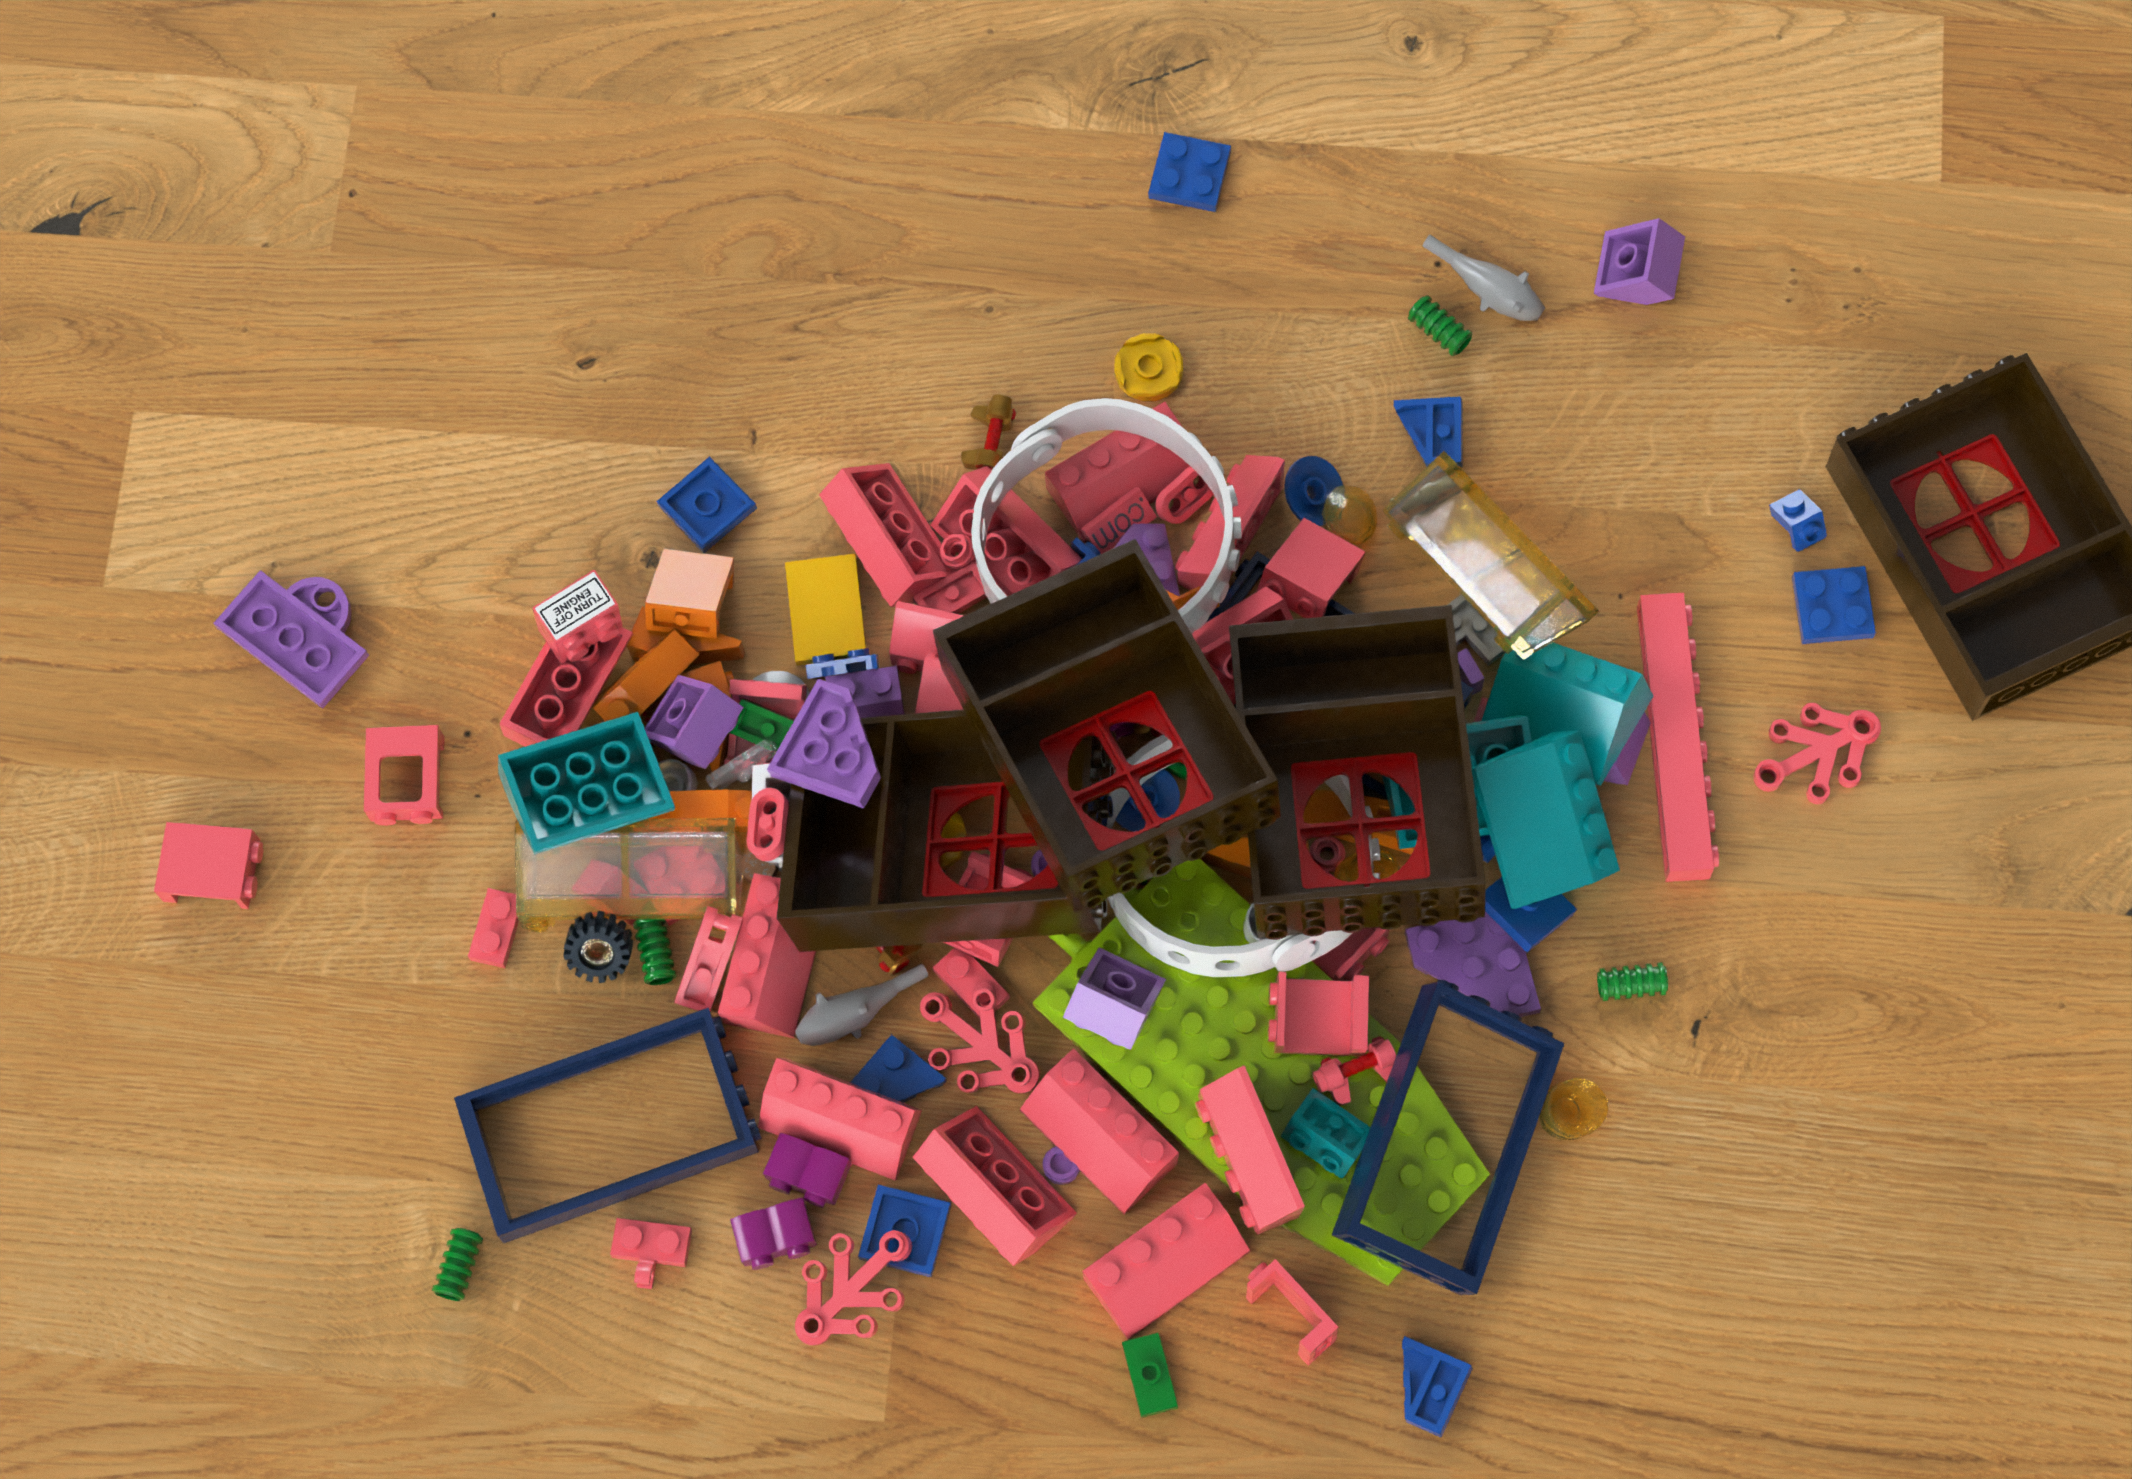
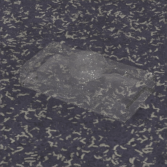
(742, 765)

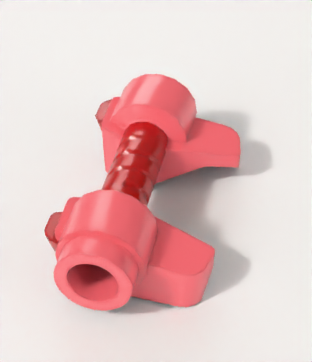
(1334, 1075)

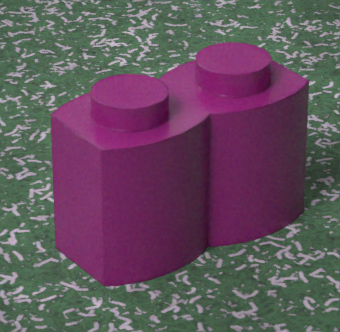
(806, 1169)
(773, 1233)

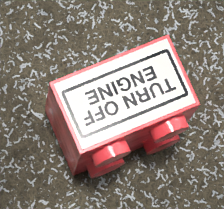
(578, 617)

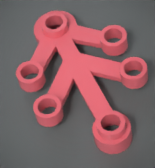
(1821, 747)
(984, 1045)
(847, 1291)

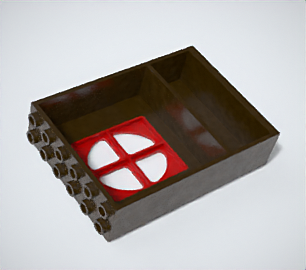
(2028, 615)
(1068, 666)
(1352, 702)
(876, 869)

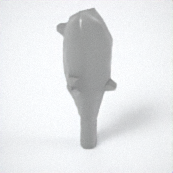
(1491, 283)
(851, 1011)

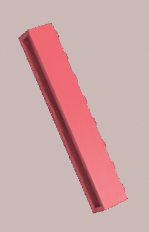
(1675, 738)

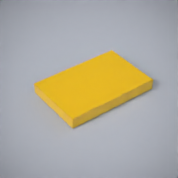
(825, 607)

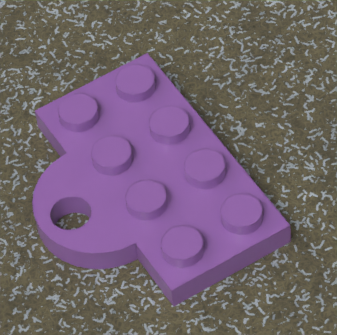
(295, 634)

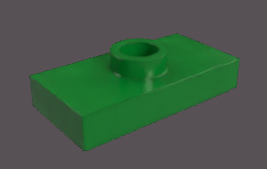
(1149, 1375)

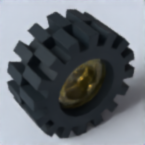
(604, 931)

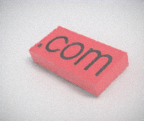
(1112, 523)

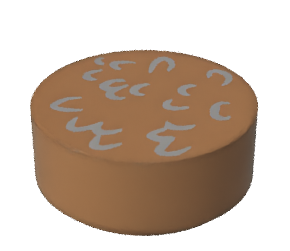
(753, 865)

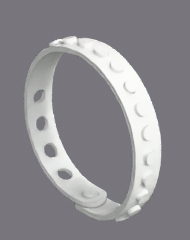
(1039, 445)
(1250, 958)

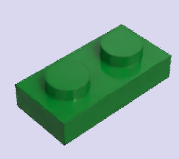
(761, 723)

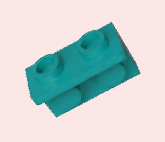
(1326, 1133)

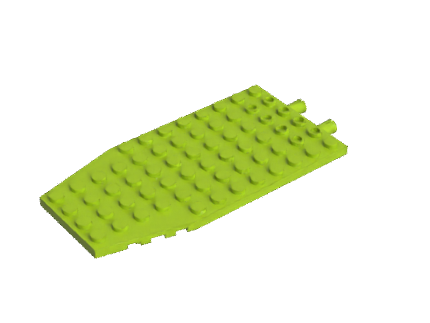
(1220, 1024)

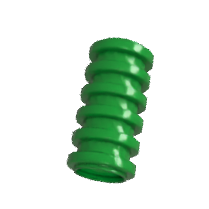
(1440, 325)
(654, 951)
(1632, 981)
(457, 1264)

